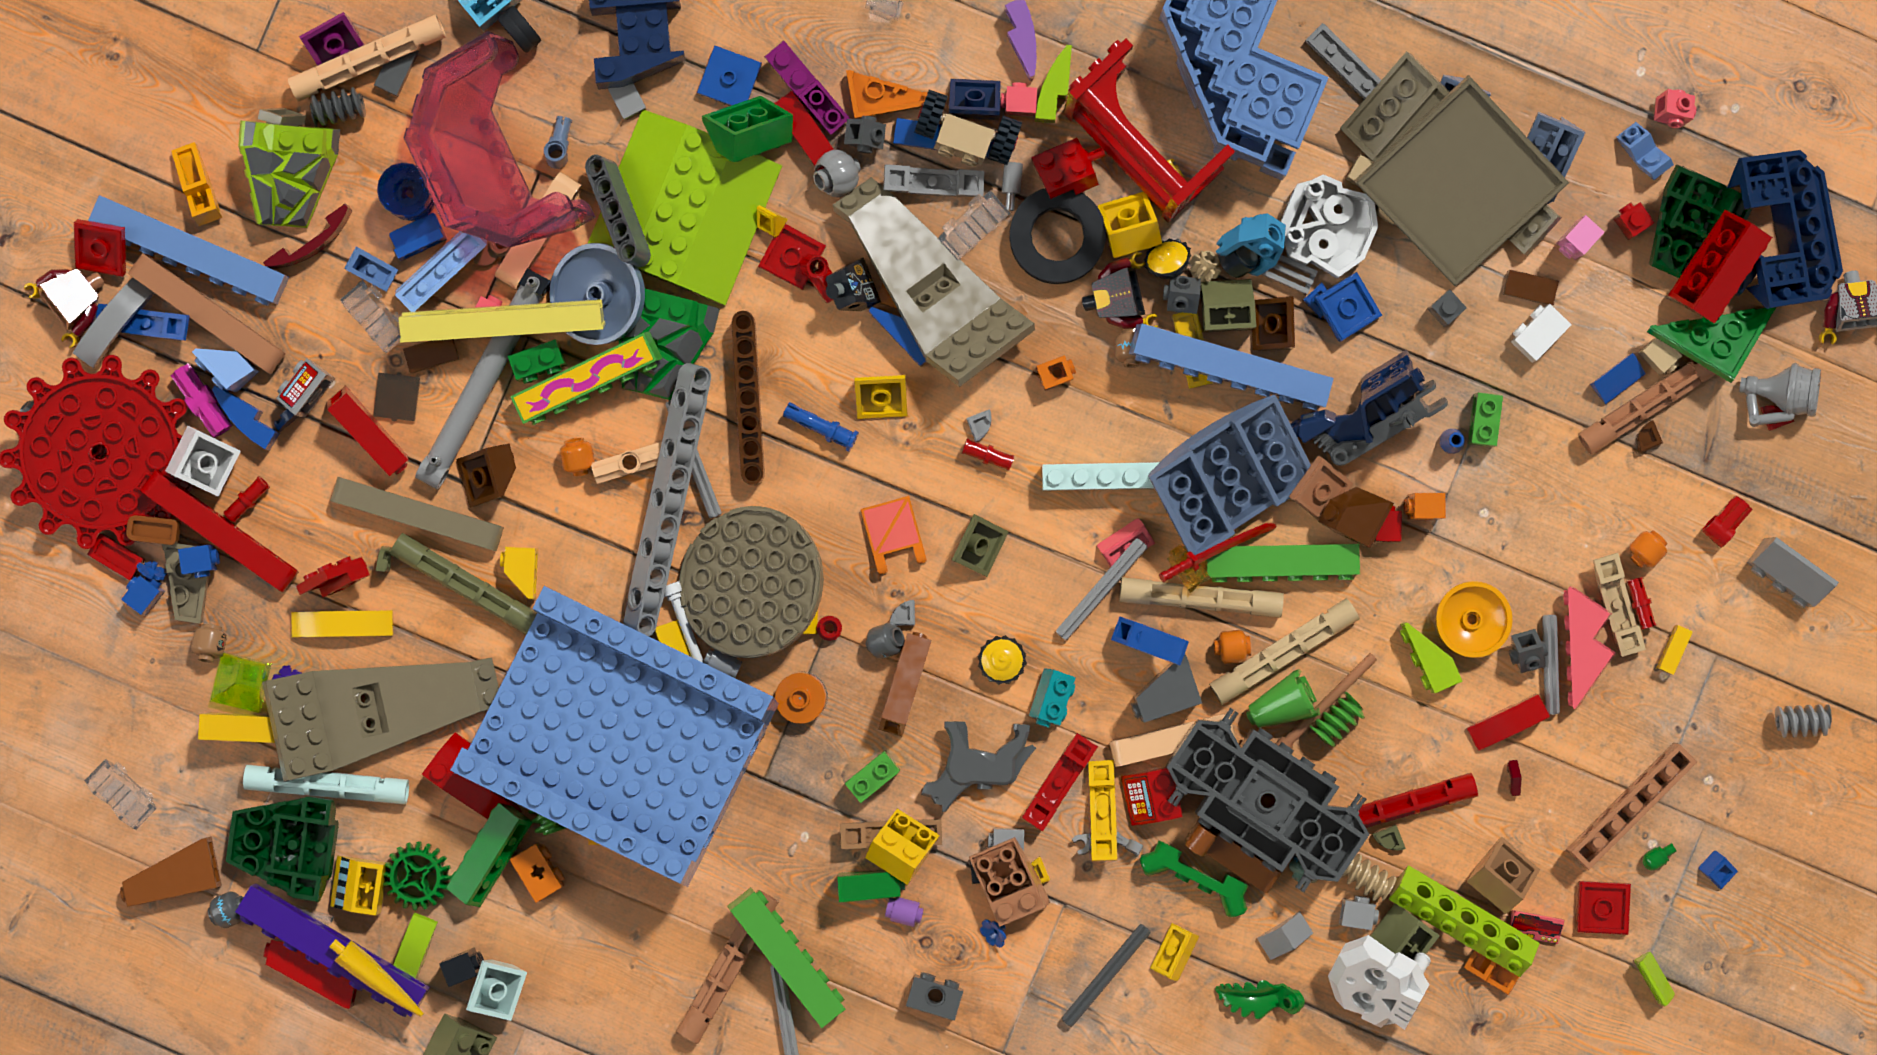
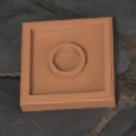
(1319, 486)

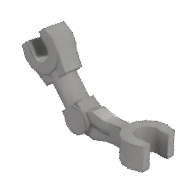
(1129, 844)

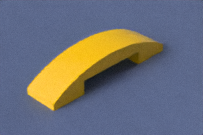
(342, 623)
(1103, 810)

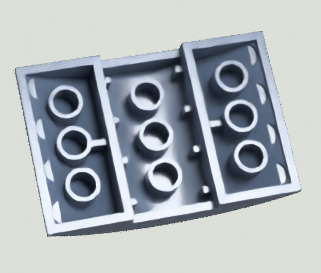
(1230, 473)

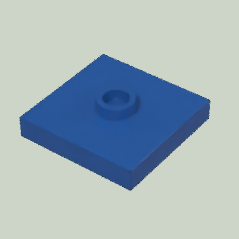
(729, 77)
(1347, 306)

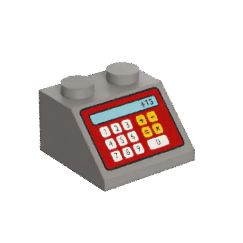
(304, 387)

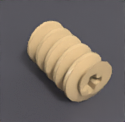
(1369, 878)

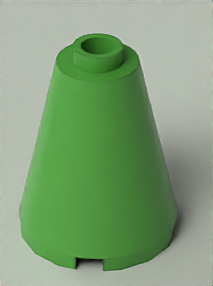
(1284, 702)

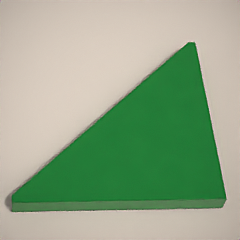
(1716, 346)

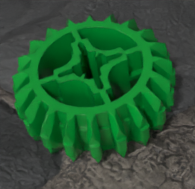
(412, 865)

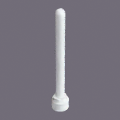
(673, 594)

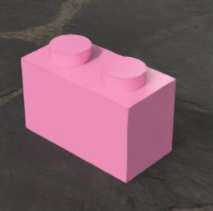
(1579, 238)

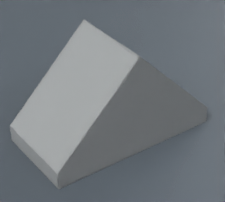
(1285, 936)

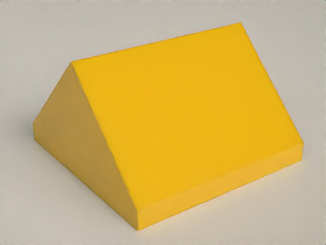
(881, 396)

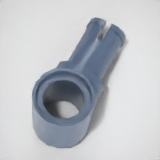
(558, 142)

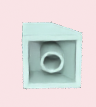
(496, 989)

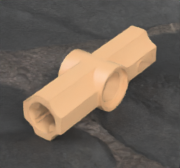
(613, 467)

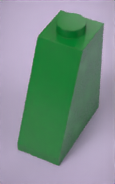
(868, 885)

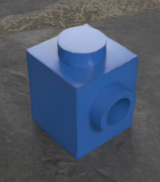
(198, 560)
(143, 594)

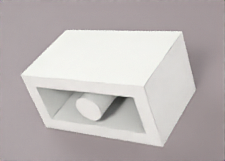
(1540, 332)

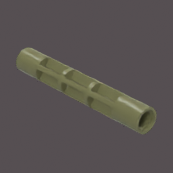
(463, 583)

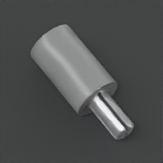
(1012, 182)

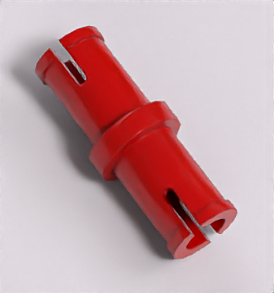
(988, 454)
(246, 499)
(1641, 603)

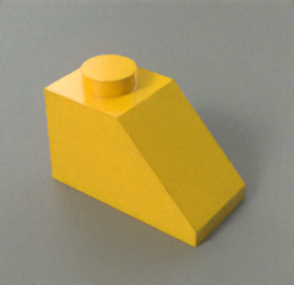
(521, 567)

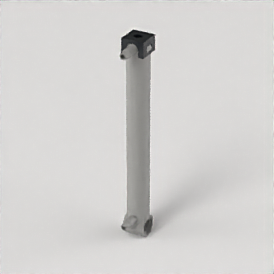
(437, 463)

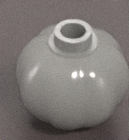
(839, 174)

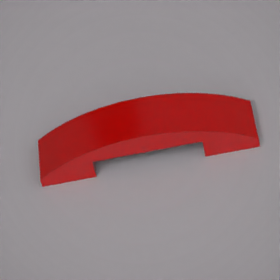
(805, 129)
(1059, 782)

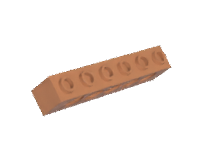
(1631, 805)

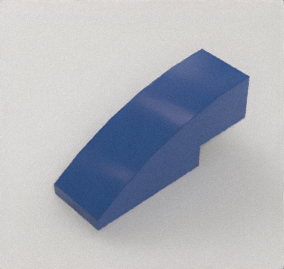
(246, 418)

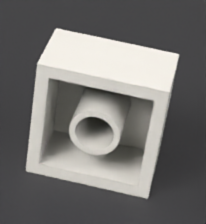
(202, 461)

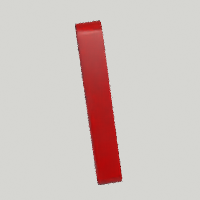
(219, 530)

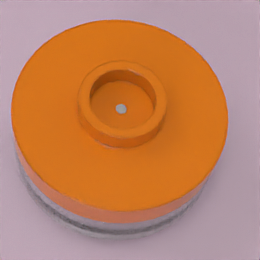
(801, 697)

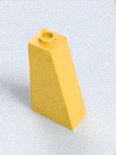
(235, 727)

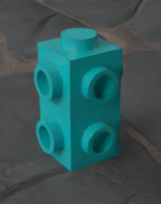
(1052, 697)

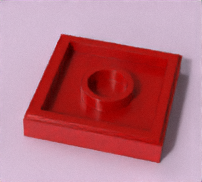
(100, 247)
(785, 254)
(1603, 907)

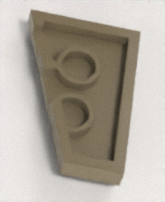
(186, 591)

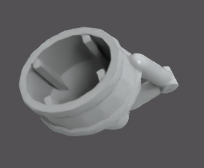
(1792, 390)

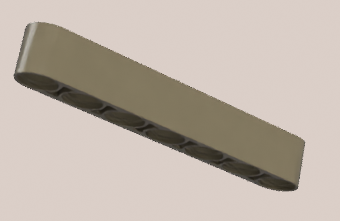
(417, 514)

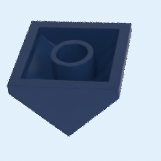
(975, 99)

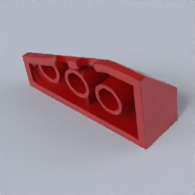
(468, 792)

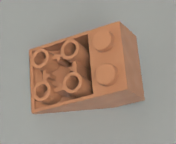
(1009, 881)

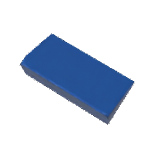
(1618, 378)

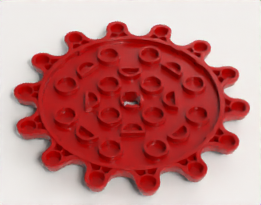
(59, 442)

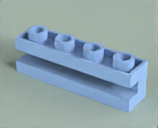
(439, 269)

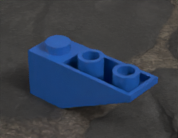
(1150, 640)

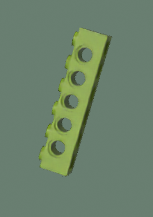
(1464, 921)

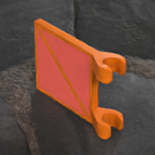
(892, 529)

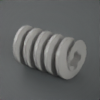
(1803, 719)

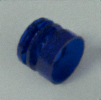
(392, 194)

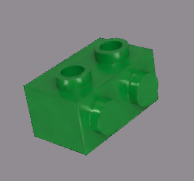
(536, 361)

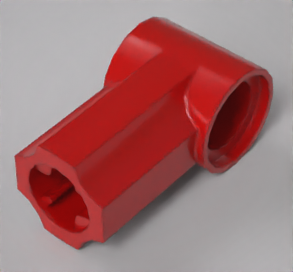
(818, 277)
(1723, 526)

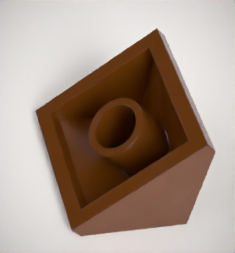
(1274, 324)

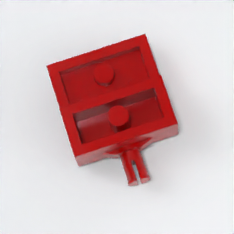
(1067, 168)
(334, 577)

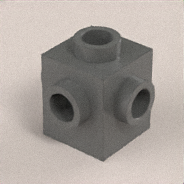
(865, 134)
(1182, 294)
(1528, 651)

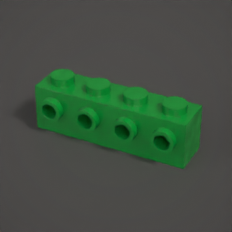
(488, 855)

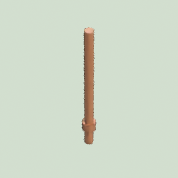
(1329, 700)

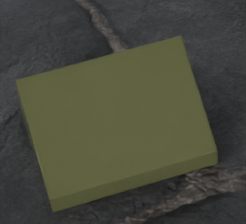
(980, 545)

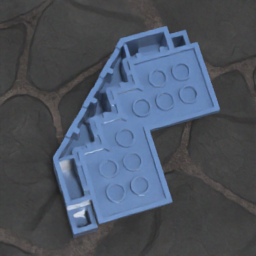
(1239, 88)

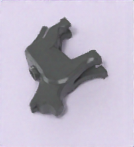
(975, 766)

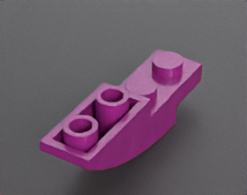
(806, 87)

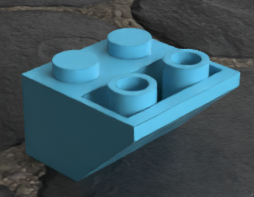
(487, 11)

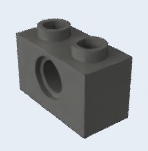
(945, 1007)

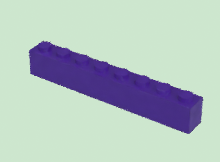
(313, 938)

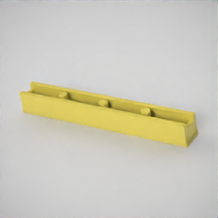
(501, 321)

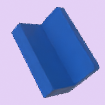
(417, 237)

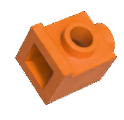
(1045, 372)

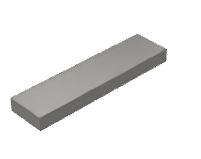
(1342, 61)

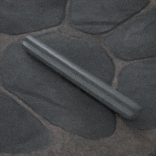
(1106, 975)

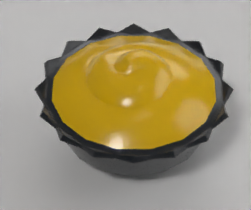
(1168, 259)
(1002, 660)

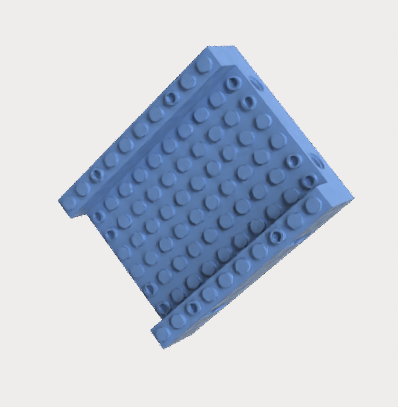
(617, 737)

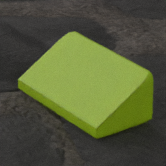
(1655, 978)

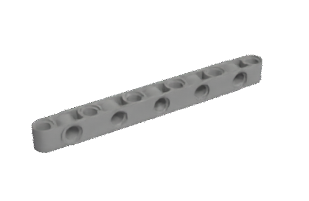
(667, 498)

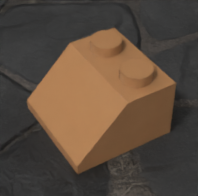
(1503, 875)

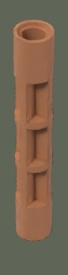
(1643, 406)
(719, 981)

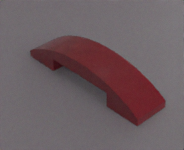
(336, 220)

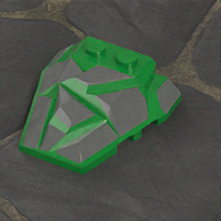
(680, 333)

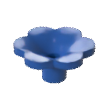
(993, 933)

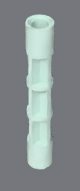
(328, 785)

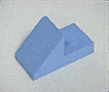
(371, 269)

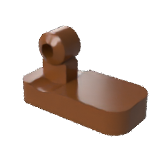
(153, 530)

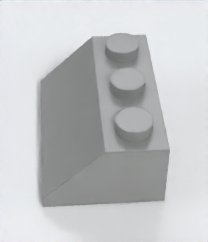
(1791, 572)

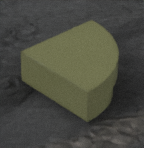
(384, 559)
(1390, 838)

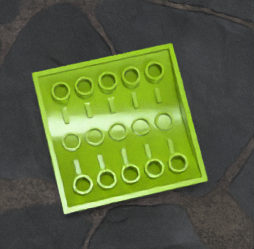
(691, 204)

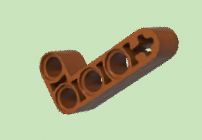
(1207, 841)

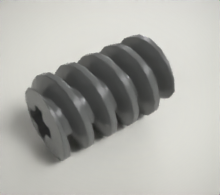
(337, 106)

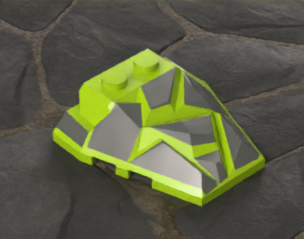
(286, 169)

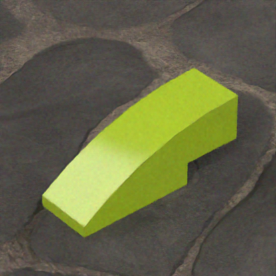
(1054, 87)
(415, 944)

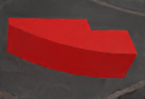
(1508, 722)

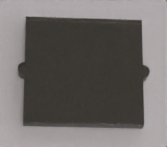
(396, 397)

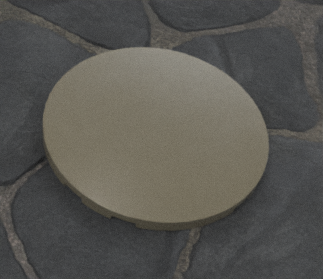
(751, 582)

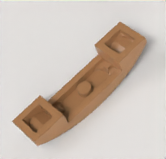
(861, 834)

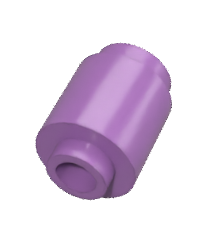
(904, 911)

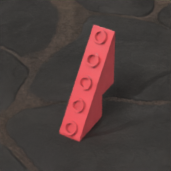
(1587, 654)

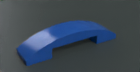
(156, 324)

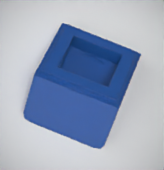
(1718, 869)

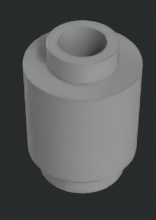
(725, 663)

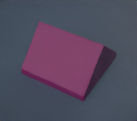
(332, 39)

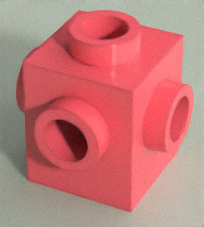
(1675, 108)

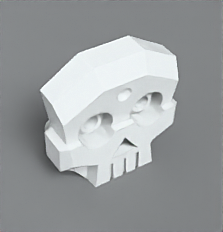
(1345, 233)
(1378, 982)

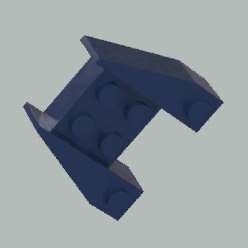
(641, 39)

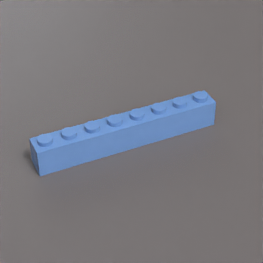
(193, 252)
(1231, 366)

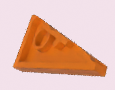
(879, 97)

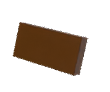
(1530, 287)
(430, 354)

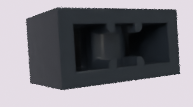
(461, 966)

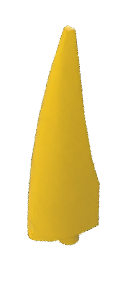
(369, 972)

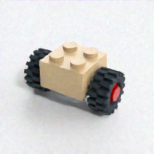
(964, 137)

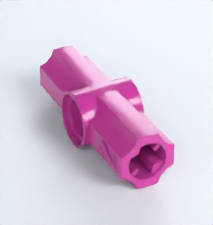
(201, 400)

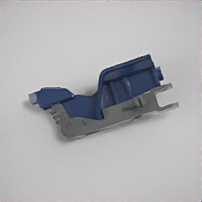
(1387, 406)

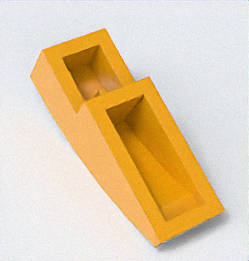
(196, 184)

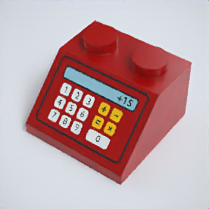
(1148, 796)

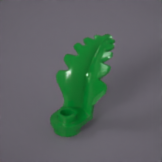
(1260, 998)

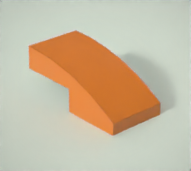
(1491, 972)

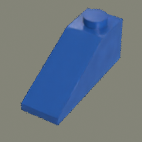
(899, 331)

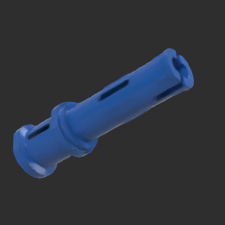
(831, 431)

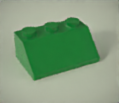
(748, 128)

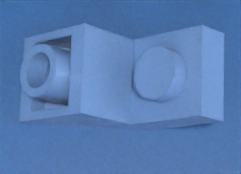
(1643, 151)

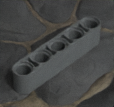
(617, 211)

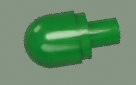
(1658, 857)

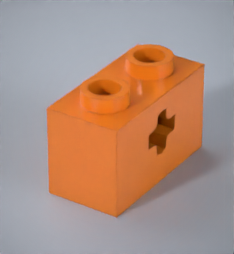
(1425, 506)
(525, 866)

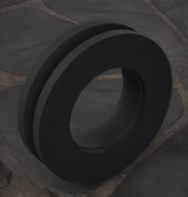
(1064, 270)

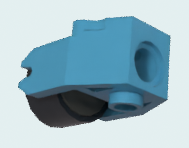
(1251, 246)

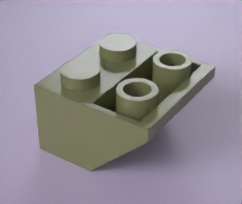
(1228, 306)
(1404, 933)
(459, 1037)

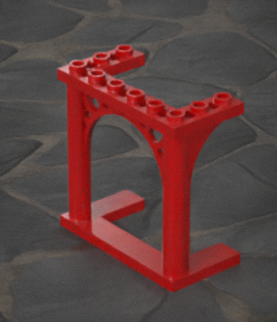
(1096, 109)

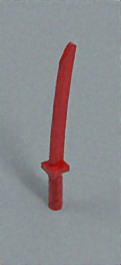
(1193, 560)

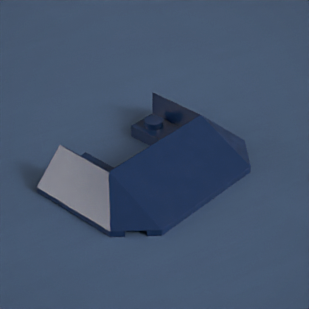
(1802, 224)

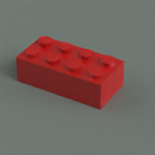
(1720, 266)

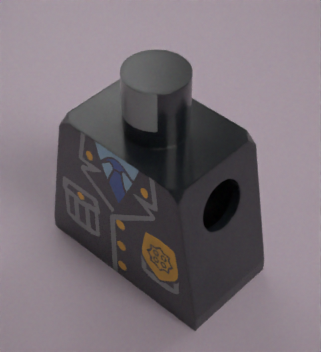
(852, 287)

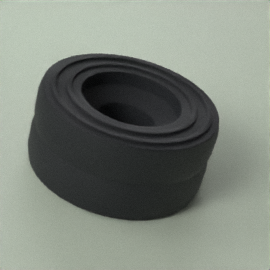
(519, 29)

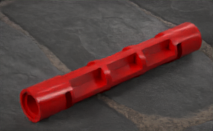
(1419, 800)

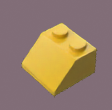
(1130, 224)

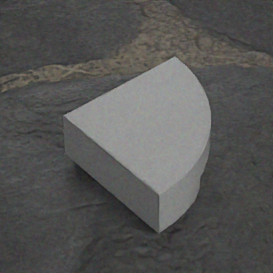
(980, 424)
(904, 614)

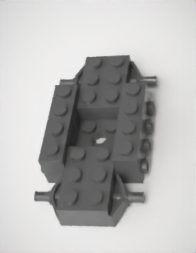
(1236, 779)

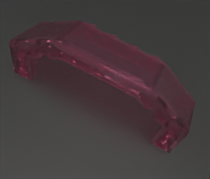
(468, 158)

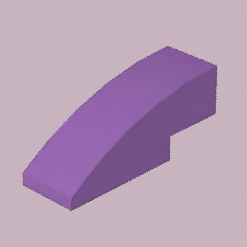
(1022, 36)

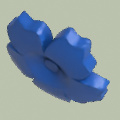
(151, 570)

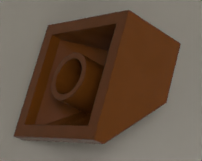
(486, 473)
(1356, 515)

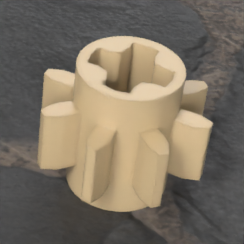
(1205, 266)

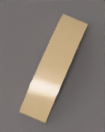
(1616, 600)

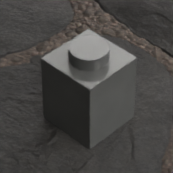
(1446, 308)

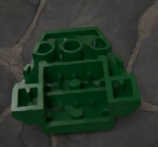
(1687, 215)
(286, 844)

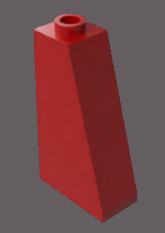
(367, 431)
(309, 974)

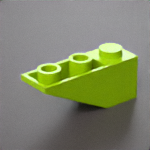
(1436, 665)

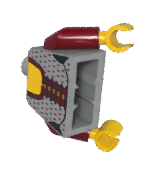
(1851, 306)

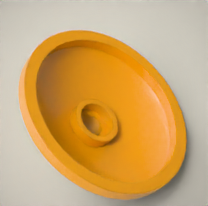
(1491, 624)

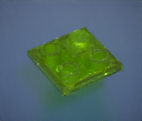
(240, 682)

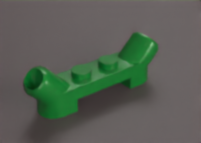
(1229, 889)

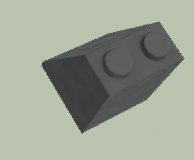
(1167, 693)

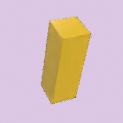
(1674, 649)

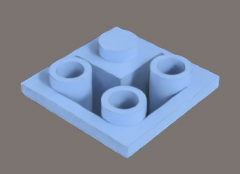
(229, 368)

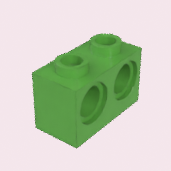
(1485, 419)
(872, 776)

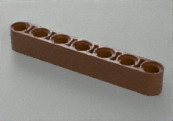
(742, 386)

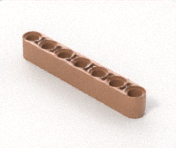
(206, 313)

